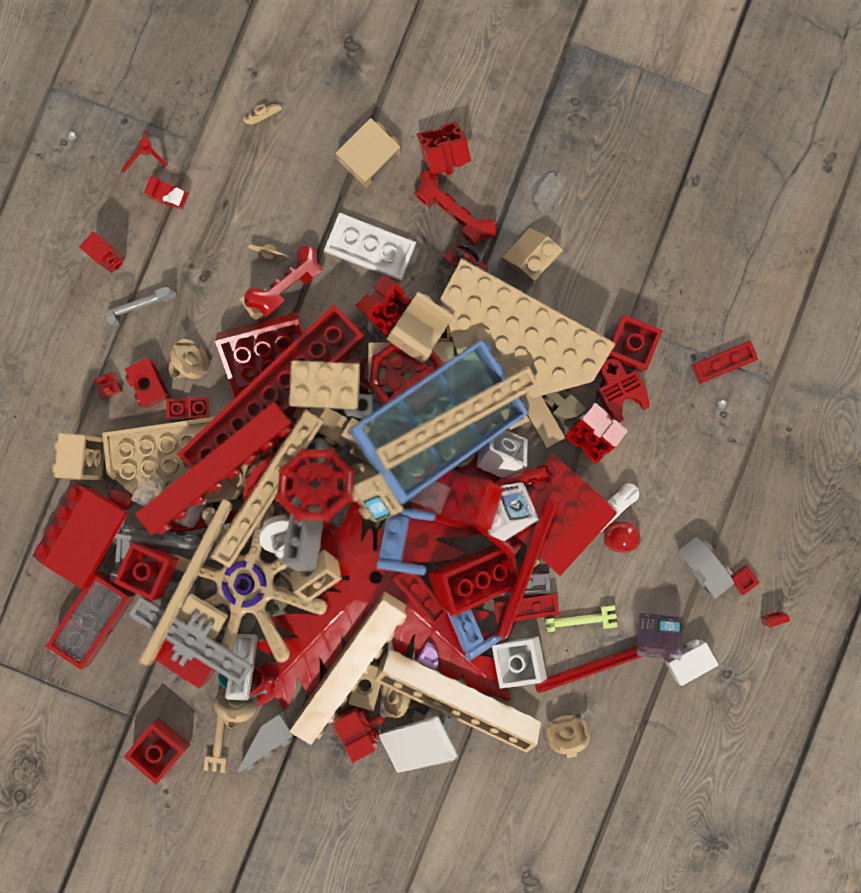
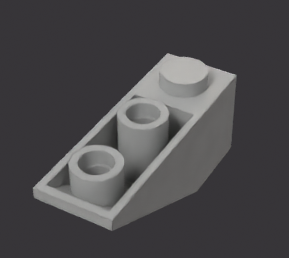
(270, 735)

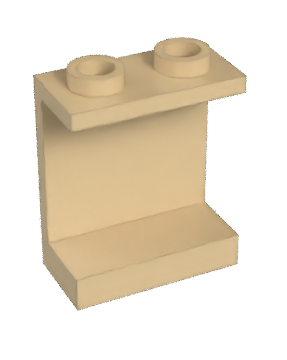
(368, 151)
(420, 327)

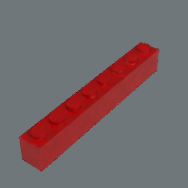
(214, 469)

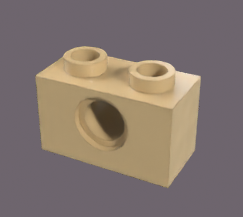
(312, 583)
(366, 697)

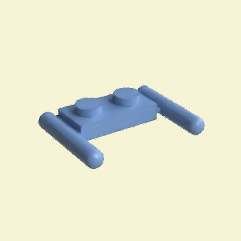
(395, 538)
(470, 635)

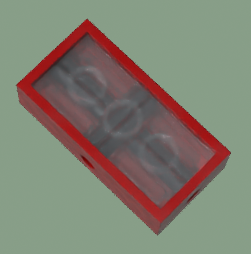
(90, 620)

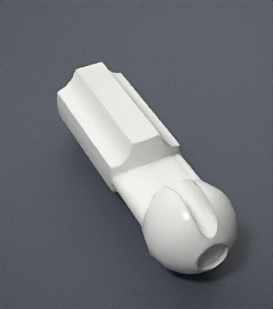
(623, 498)

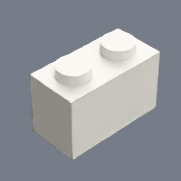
(694, 662)

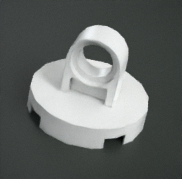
(273, 534)

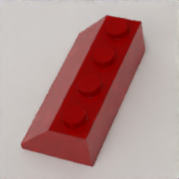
(474, 579)

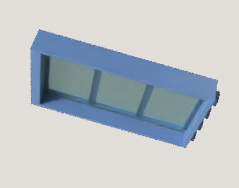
(437, 392)

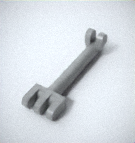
(163, 294)

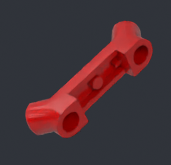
(472, 229)
(270, 300)

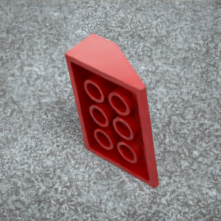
(253, 347)
(79, 534)

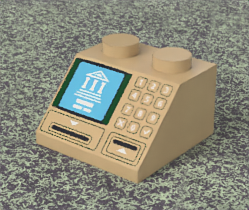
(374, 496)

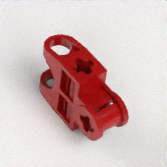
(616, 381)

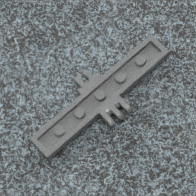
(193, 641)

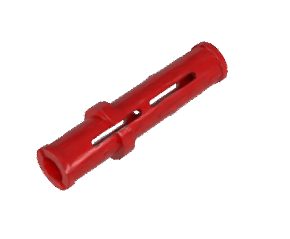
(527, 476)

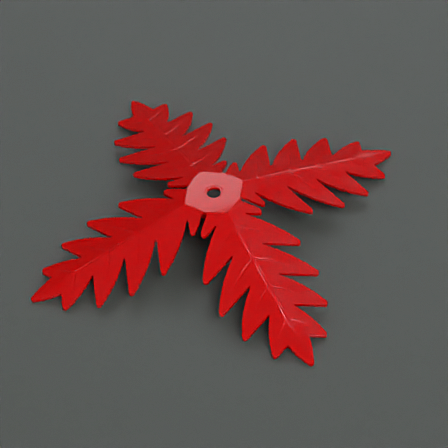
(344, 614)

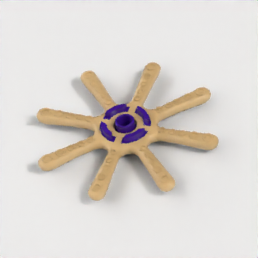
(260, 589)

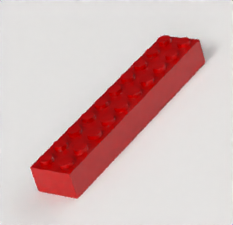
(326, 341)

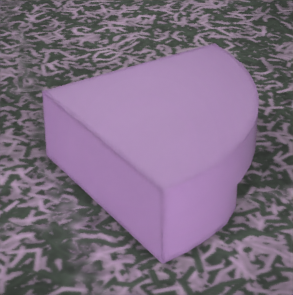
(428, 655)

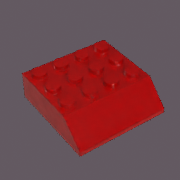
(576, 520)

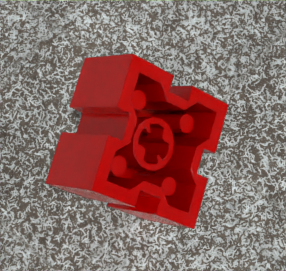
(444, 148)
(384, 305)
(596, 433)
(357, 731)

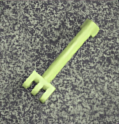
(551, 623)

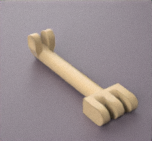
(216, 756)

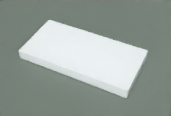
(370, 247)
(418, 745)

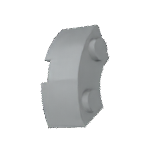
(706, 567)

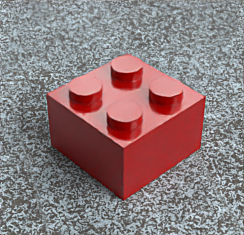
(634, 343)
(473, 501)
(146, 570)
(157, 750)

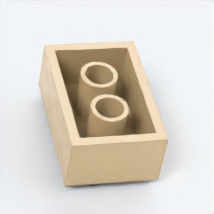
(324, 385)
(79, 457)

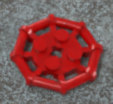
(394, 370)
(315, 472)

